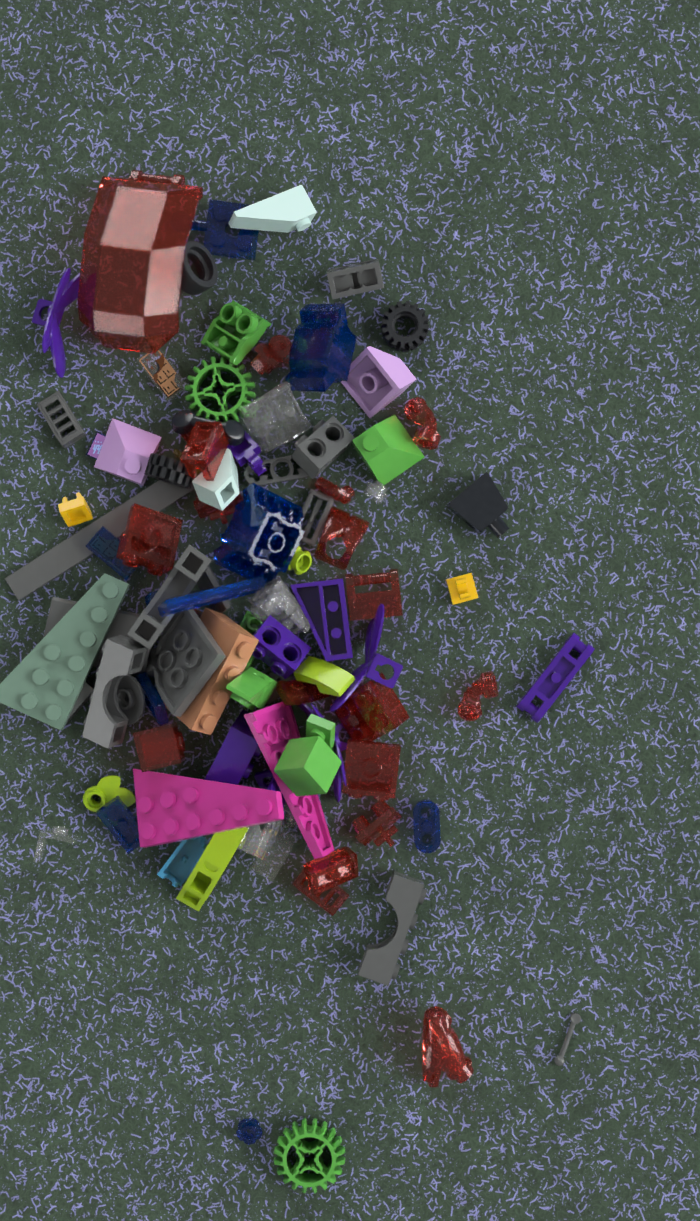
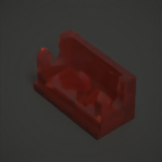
(205, 449)

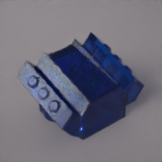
(321, 348)
(260, 535)

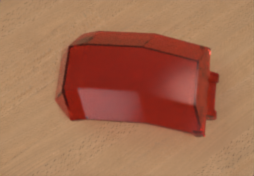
(136, 260)

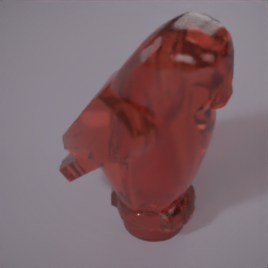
(442, 1049)

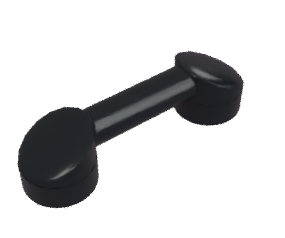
(184, 421)

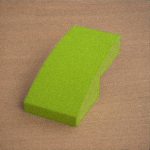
(327, 676)

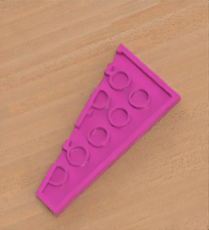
(272, 730)
(187, 807)

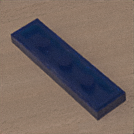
(211, 596)

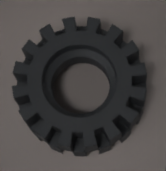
(404, 342)
(168, 471)

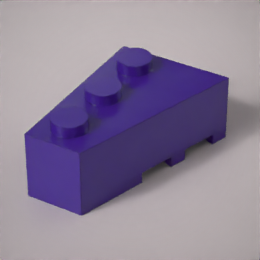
(327, 614)
(235, 754)

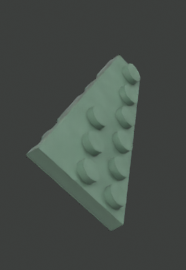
(56, 669)

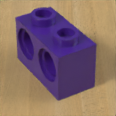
(280, 642)

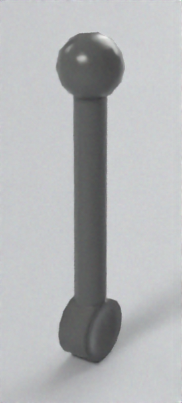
(575, 1019)

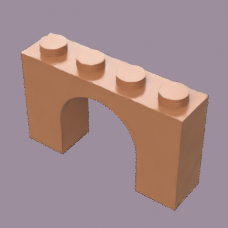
(212, 699)

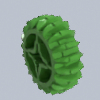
(208, 393)
(323, 1172)

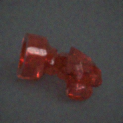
(419, 413)
(470, 705)

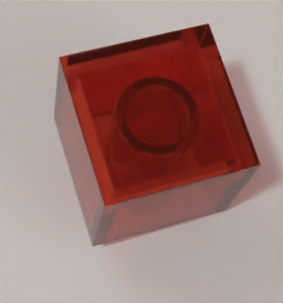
(159, 746)

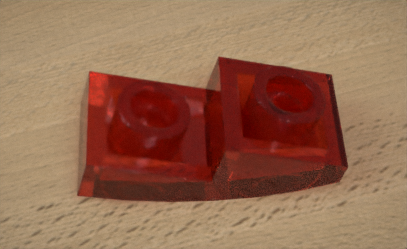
(298, 692)

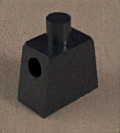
(481, 506)

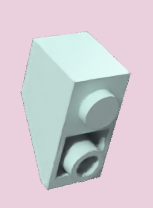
(223, 488)

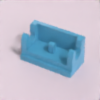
(183, 860)

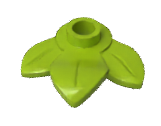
(107, 789)

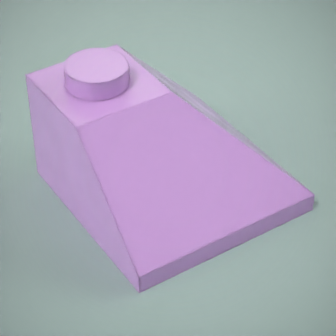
(377, 379)
(127, 451)

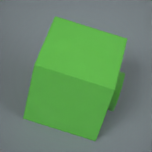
(307, 766)

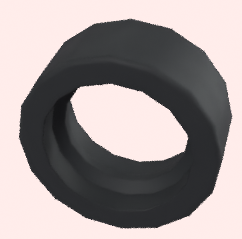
(205, 267)

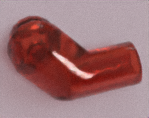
(341, 495)

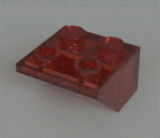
(371, 711)

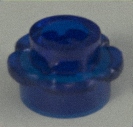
(244, 1125)

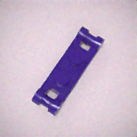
(555, 677)

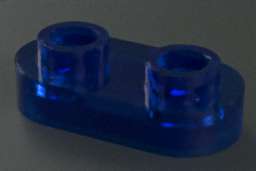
(426, 825)

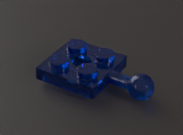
(217, 241)

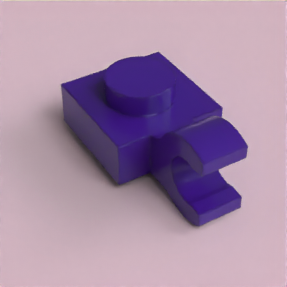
(248, 453)

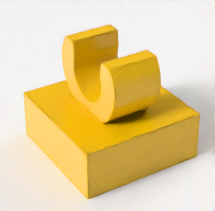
(75, 510)
(462, 588)

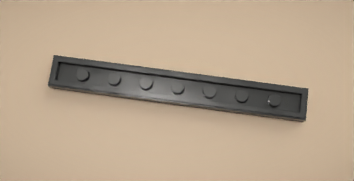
(73, 549)

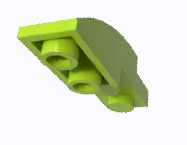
(210, 867)

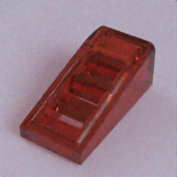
(298, 883)

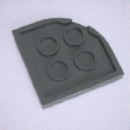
(185, 660)

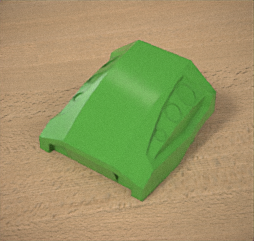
(235, 332)

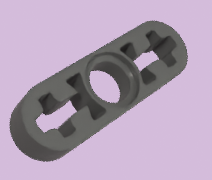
(276, 479)

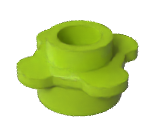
(300, 562)

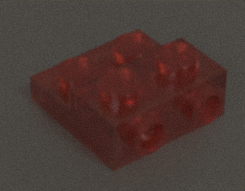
(149, 540)
(371, 769)

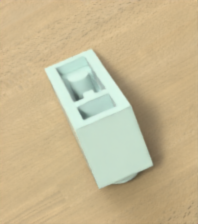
(277, 213)

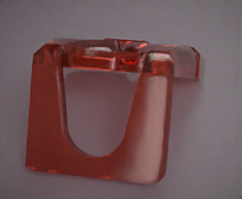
(341, 524)

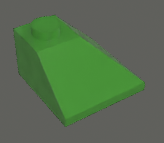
(387, 449)

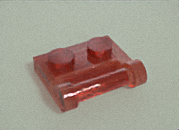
(365, 605)

